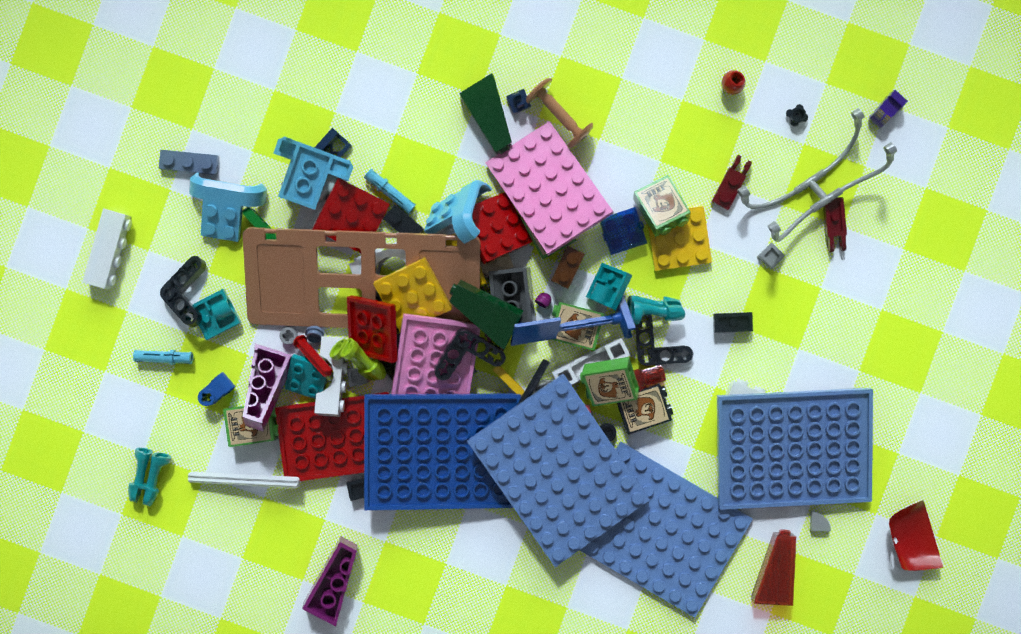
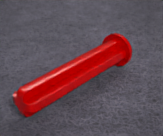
(310, 353)

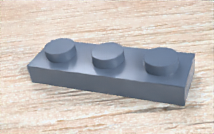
(188, 162)

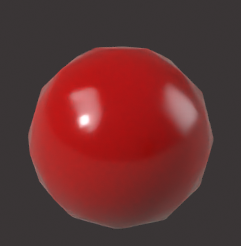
(733, 82)

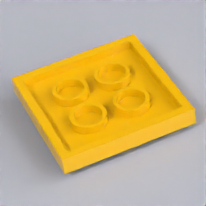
(682, 245)
(413, 291)

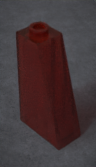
(777, 571)

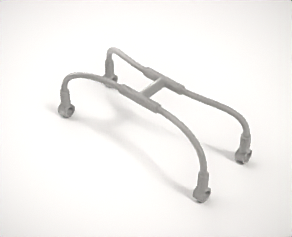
(890, 149)

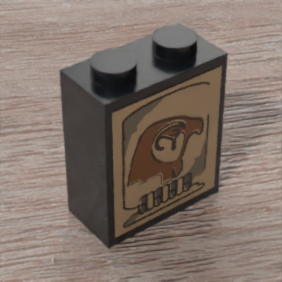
(647, 410)

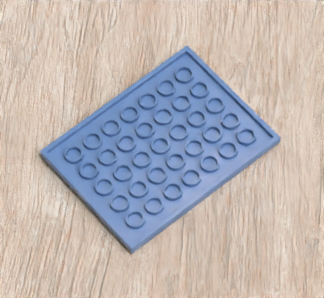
(794, 448)
(558, 470)
(674, 540)

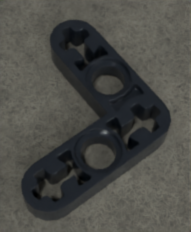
(177, 294)
(462, 347)
(655, 351)

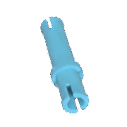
(383, 186)
(163, 357)

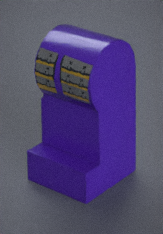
(888, 108)

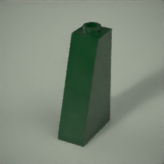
(487, 111)
(486, 311)

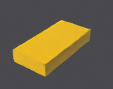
(508, 380)

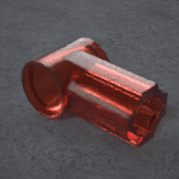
(650, 376)

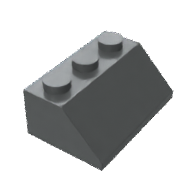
(514, 288)

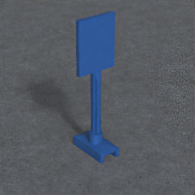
(549, 328)

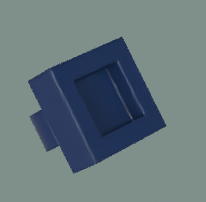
(518, 101)

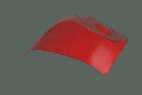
(915, 537)

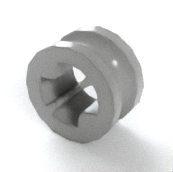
(284, 331)

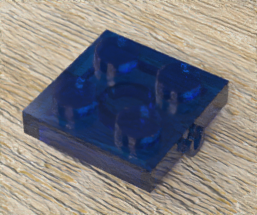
(623, 231)

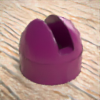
(543, 300)

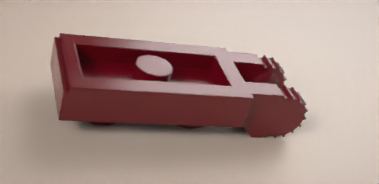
(730, 184)
(835, 223)

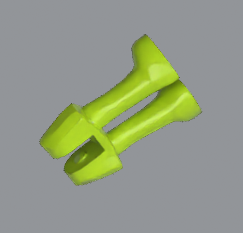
(350, 350)

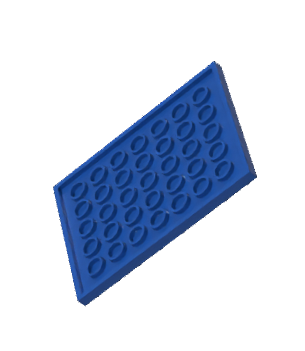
(421, 451)

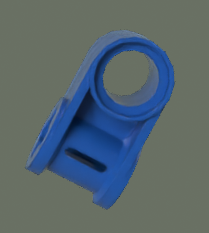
(218, 388)

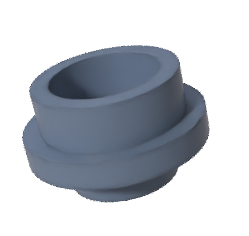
(314, 334)

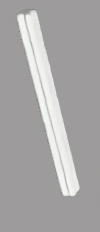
(243, 479)

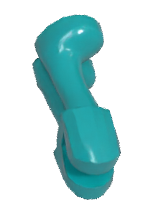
(669, 308)
(135, 488)

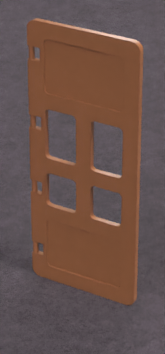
(286, 281)

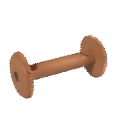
(559, 112)

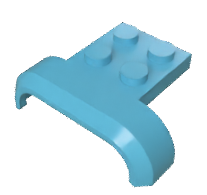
(308, 171)
(224, 205)
(458, 211)

